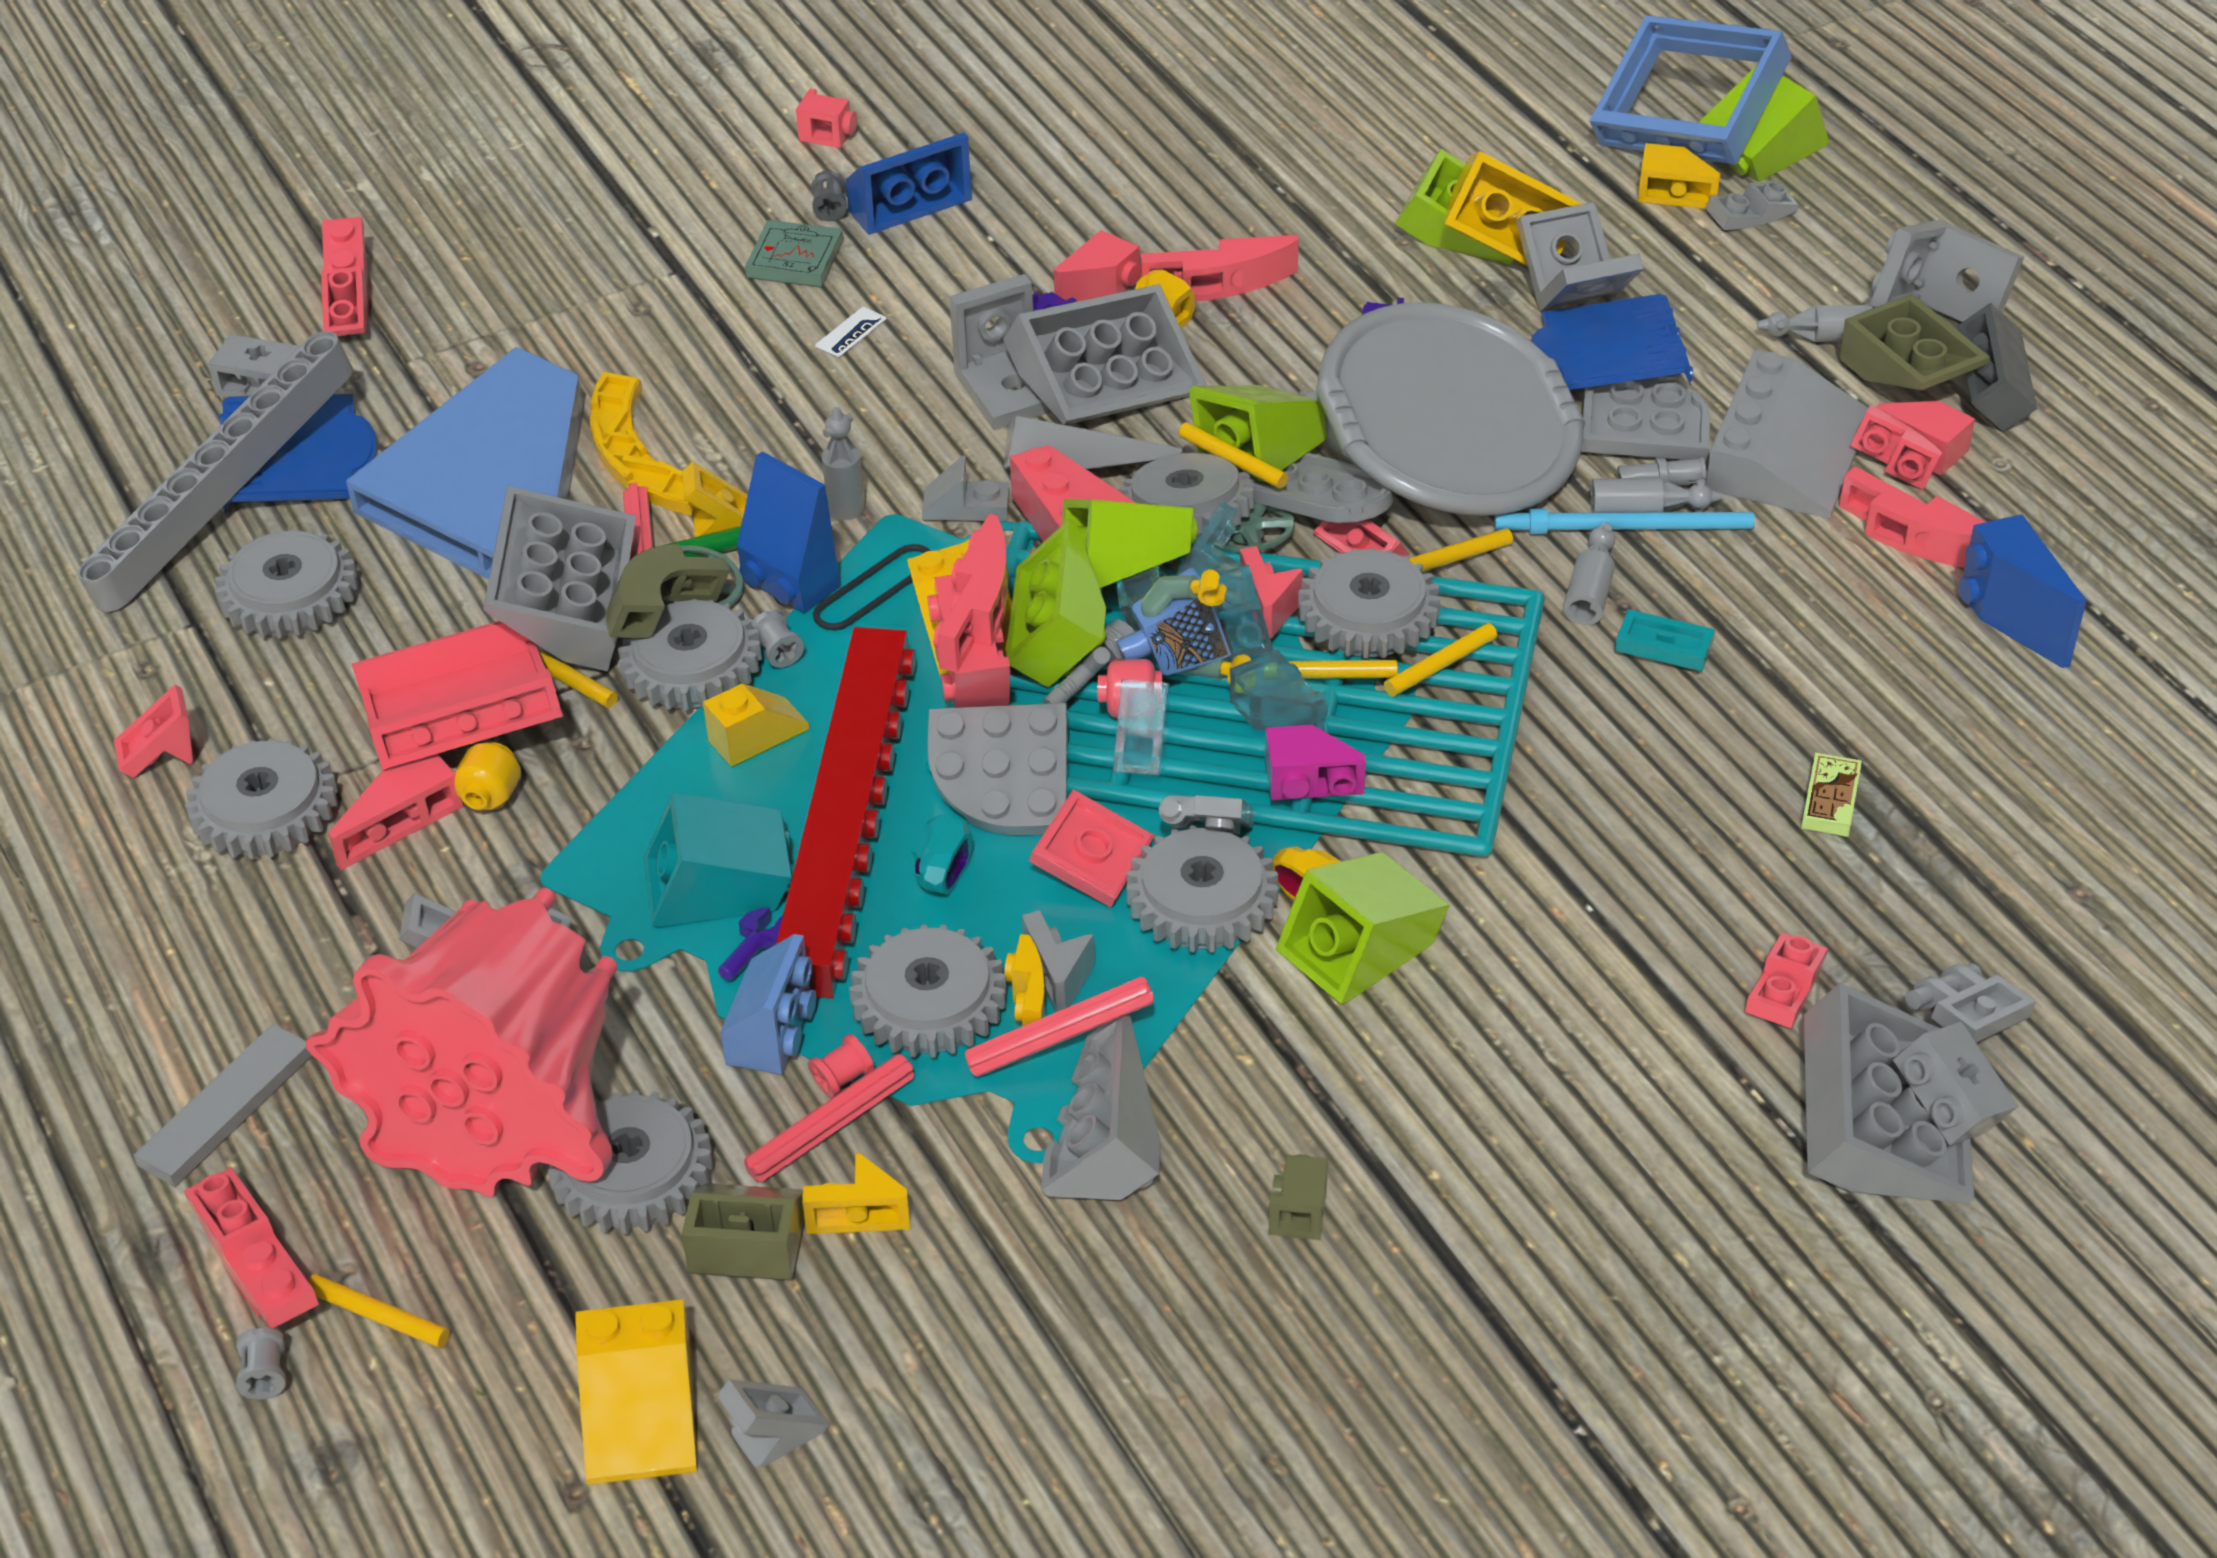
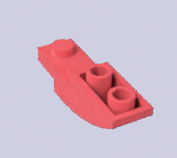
(1232, 269)
(344, 277)
(1899, 520)
(979, 599)
(250, 1249)

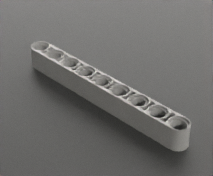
(214, 472)

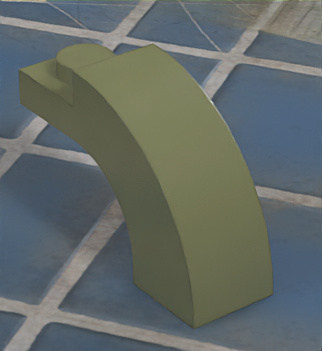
(656, 578)

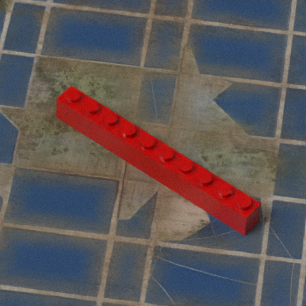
(845, 802)

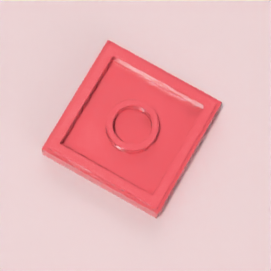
(1090, 848)

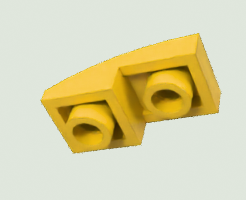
(1027, 980)

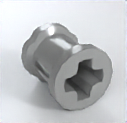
(781, 645)
(261, 1369)

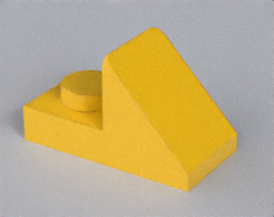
(715, 500)
(869, 1204)

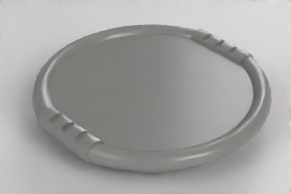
(1450, 408)

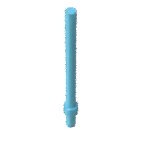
(1540, 521)

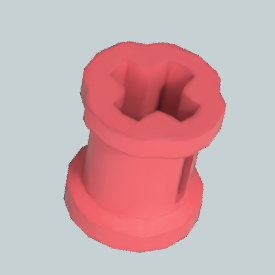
(840, 1066)

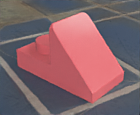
(1275, 591)
(157, 730)

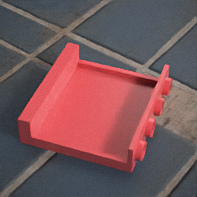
(454, 692)

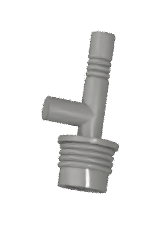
(1092, 664)

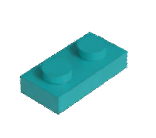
(1665, 640)

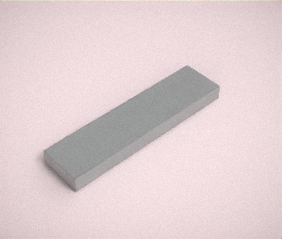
(222, 1105)

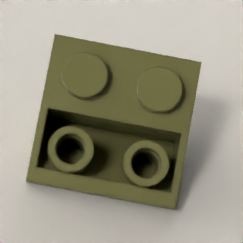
(743, 1230)

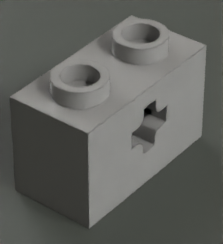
(245, 364)
(1955, 1083)

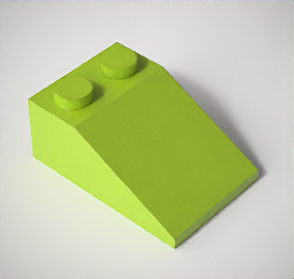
(1427, 207)
(1055, 608)

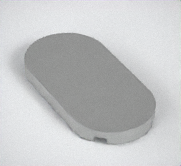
(1326, 491)

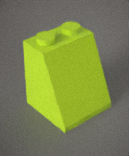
(1785, 133)
(1260, 421)
(1130, 536)
(1359, 923)

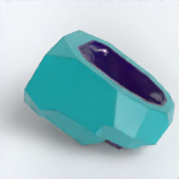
(942, 853)

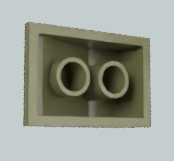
(1907, 346)

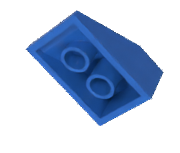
(787, 535)
(2022, 588)

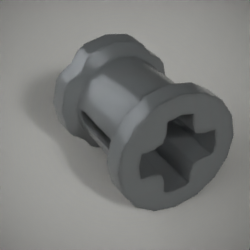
(823, 198)

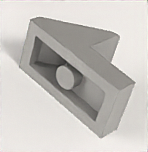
(957, 499)
(1063, 963)
(770, 1419)

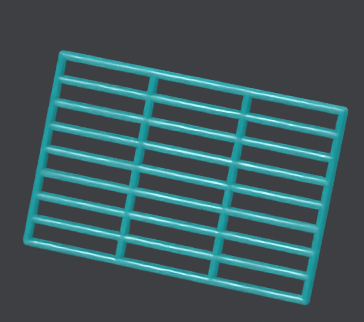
(1333, 692)

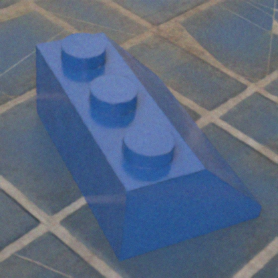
(910, 184)

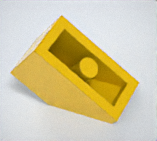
(1676, 177)
(749, 722)

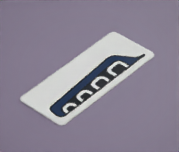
(850, 331)

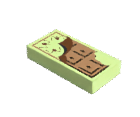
(1831, 794)

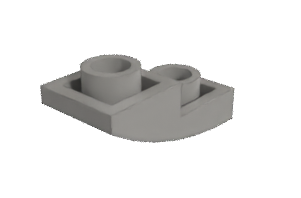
(1757, 206)

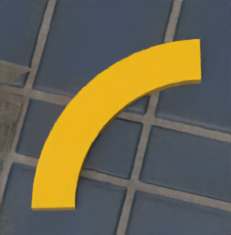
(622, 449)

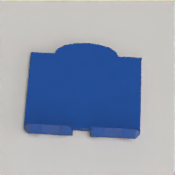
(1614, 341)
(315, 458)

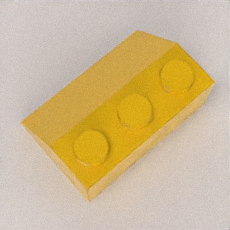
(1491, 200)

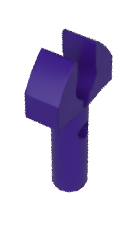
(754, 941)

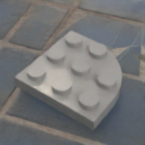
(1646, 420)
(1001, 764)

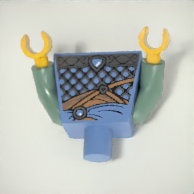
(1182, 627)

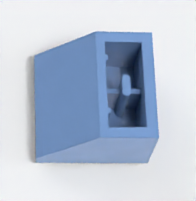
(770, 1008)

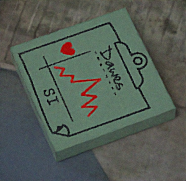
(794, 253)

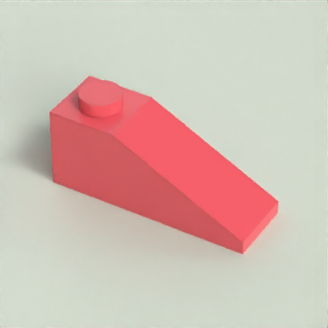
(393, 807)

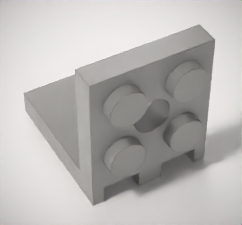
(1931, 263)
(1588, 272)
(981, 355)

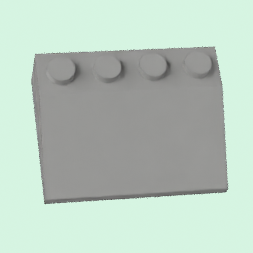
(1104, 354)
(1785, 437)
(558, 573)
(1862, 1113)

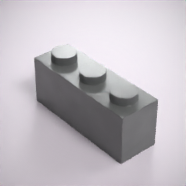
(2003, 386)

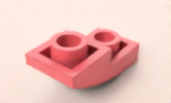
(1895, 443)
(1786, 980)

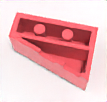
(1047, 477)
(984, 672)

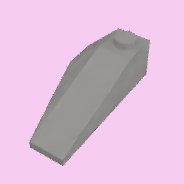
(1085, 447)
(1109, 1125)

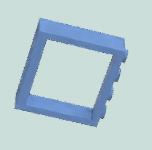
(1709, 142)

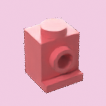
(824, 119)

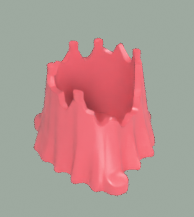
(477, 1050)

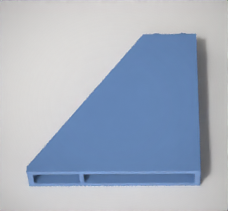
(452, 469)

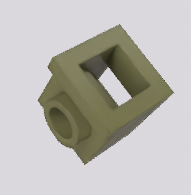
(1299, 1198)

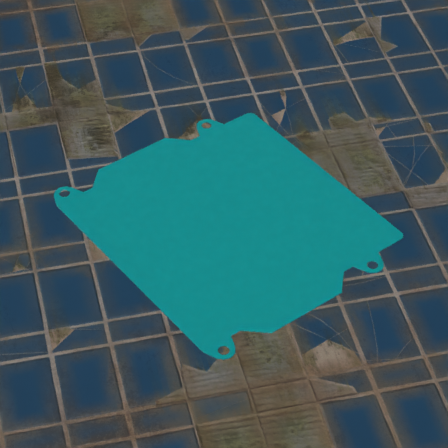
(607, 868)

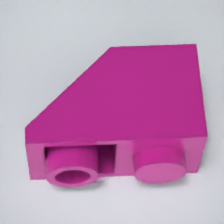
(1311, 764)

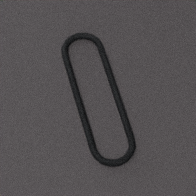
(833, 626)

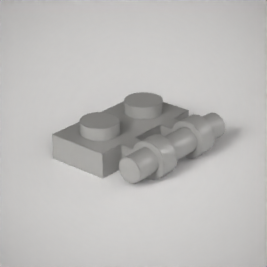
(1214, 811)
(1967, 997)

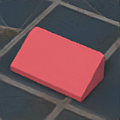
(1358, 535)

